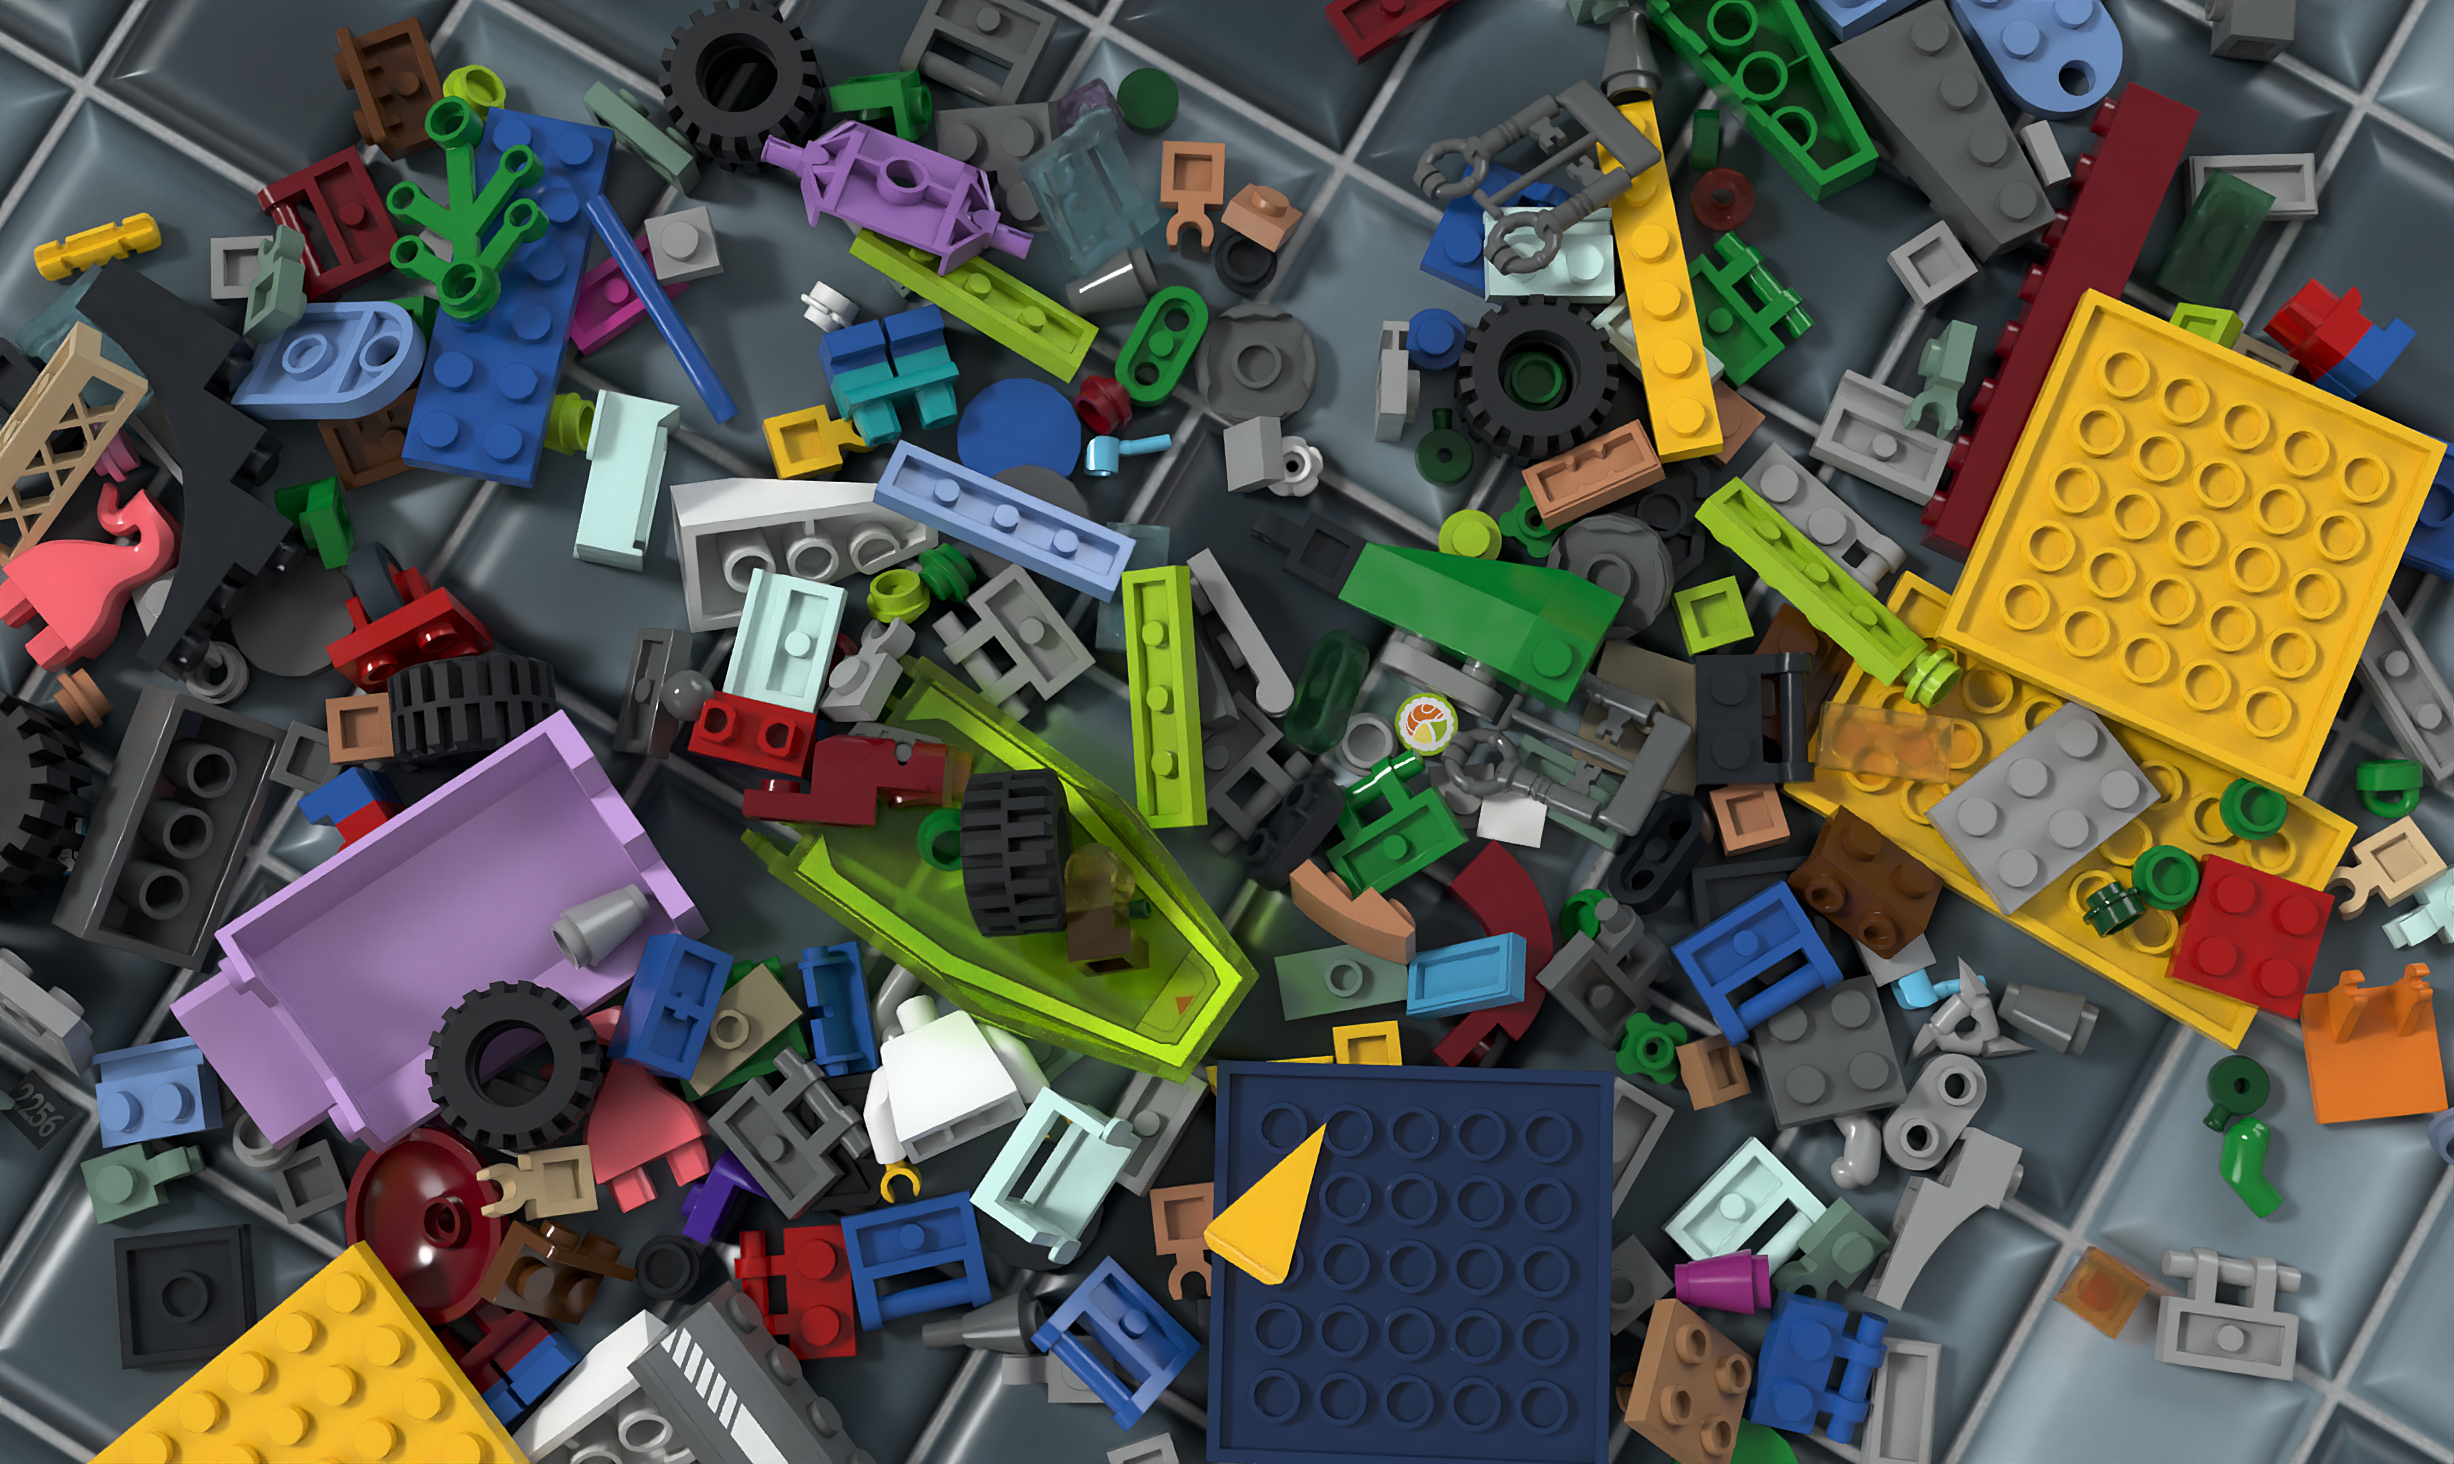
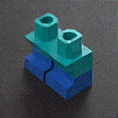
(891, 367)

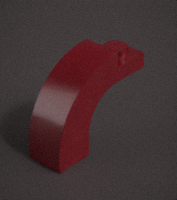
(1503, 902)

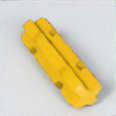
(97, 246)

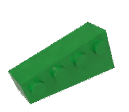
(1775, 83)

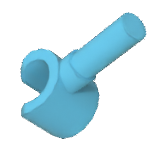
(1103, 452)
(1917, 991)

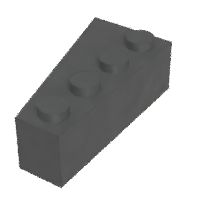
(1944, 128)

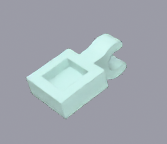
(2432, 915)

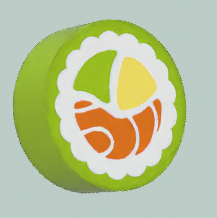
(1426, 724)

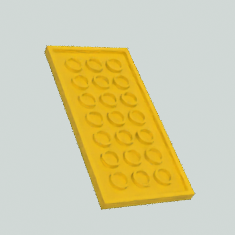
(1992, 714)

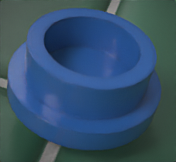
(1435, 340)

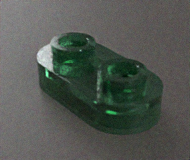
(1327, 692)

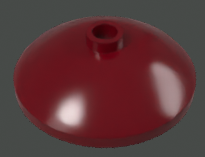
(426, 1221)

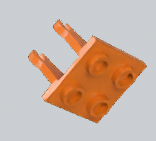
(2373, 1049)

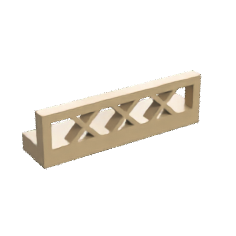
(46, 410)

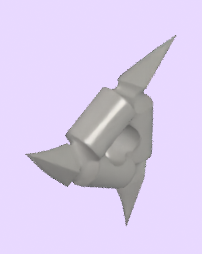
(1972, 1002)

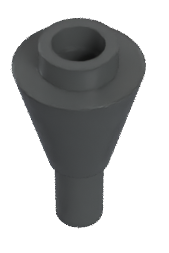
(996, 1326)

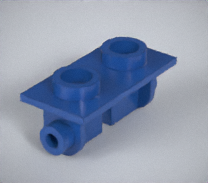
(841, 1007)

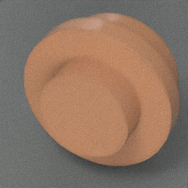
(82, 699)

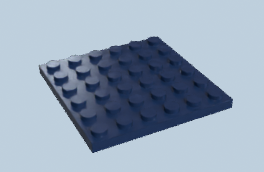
(1438, 1273)

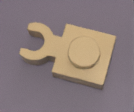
(2390, 863)
(547, 1183)

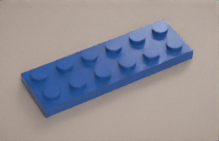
(496, 378)

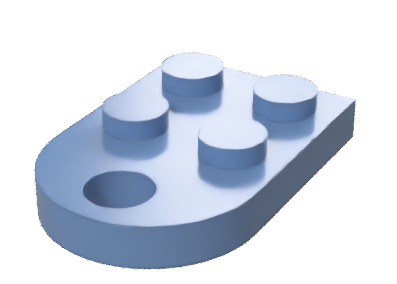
(2036, 39)
(334, 363)

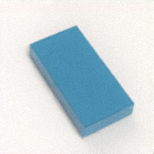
(1467, 977)

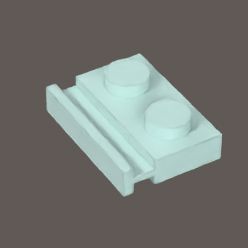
(1578, 273)
(785, 641)

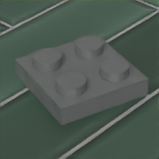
(1829, 1056)

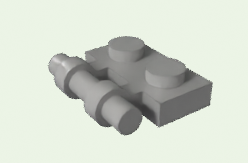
(1028, 629)
(2224, 1335)

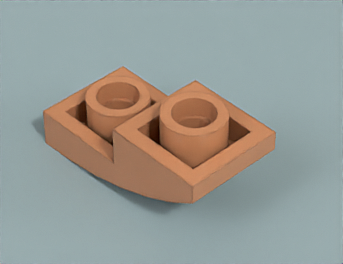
(1364, 923)

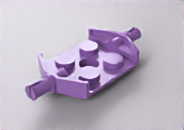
(944, 213)

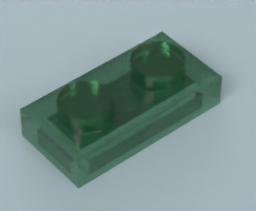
(2213, 239)

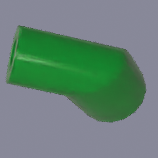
(2243, 1165)

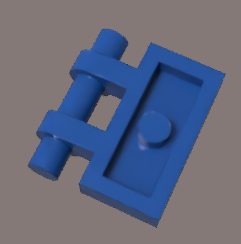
(1797, 1362)

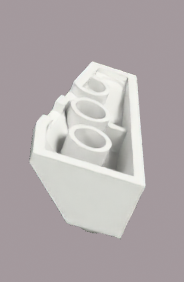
(603, 1411)

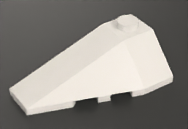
(783, 528)

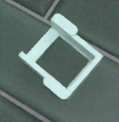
(624, 479)
(1069, 1183)

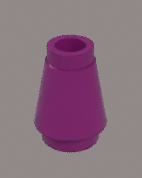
(1725, 1282)

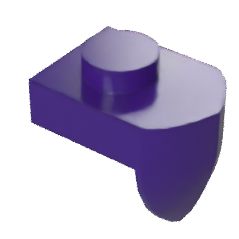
(712, 1201)

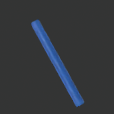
(660, 308)

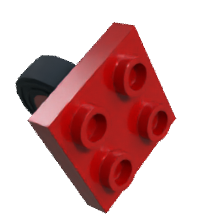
(400, 622)

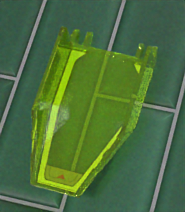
(1023, 984)

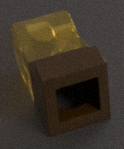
(1098, 913)

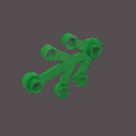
(471, 282)

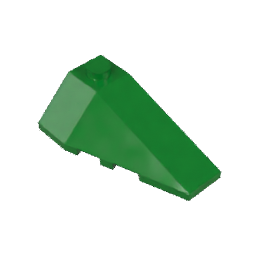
(1502, 617)

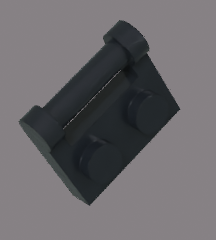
(1731, 719)

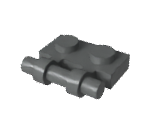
(1229, 757)
(1592, 985)
(775, 1143)

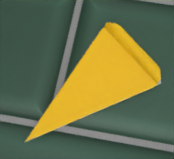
(1264, 1222)

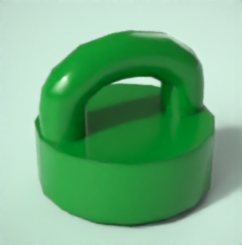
(2386, 776)

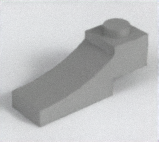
(1974, 1175)

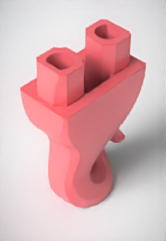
(86, 584)
(637, 1125)

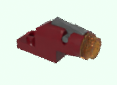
(859, 772)

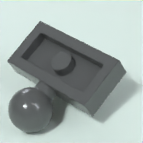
(659, 693)

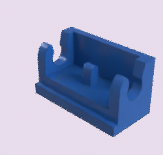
(670, 1006)

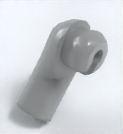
(895, 990)
(1861, 1152)

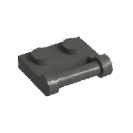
(998, 30)

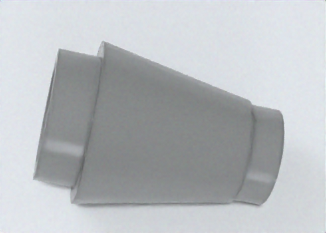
(599, 925)

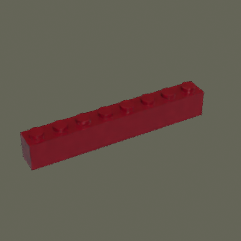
(2089, 247)

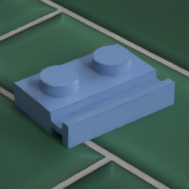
(156, 1092)

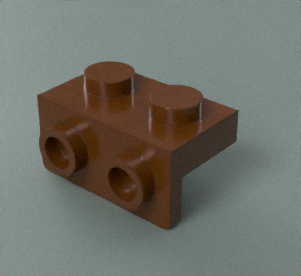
(394, 85)
(1867, 884)

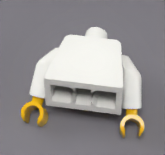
(944, 1087)

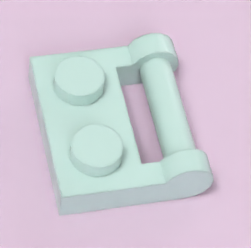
(1739, 1202)

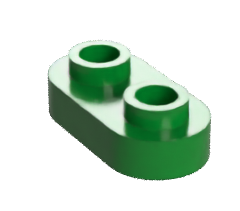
(1159, 347)

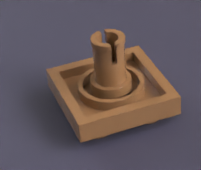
(1687, 1387)

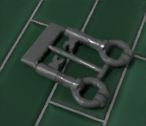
(1604, 126)
(1638, 790)

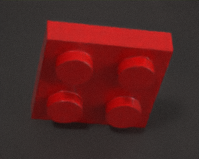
(2250, 937)

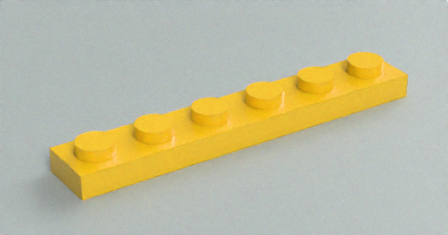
(1662, 305)

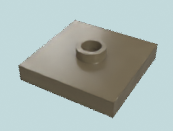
(1658, 679)

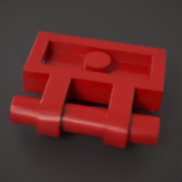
(818, 1285)

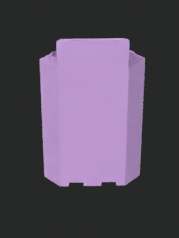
(363, 955)

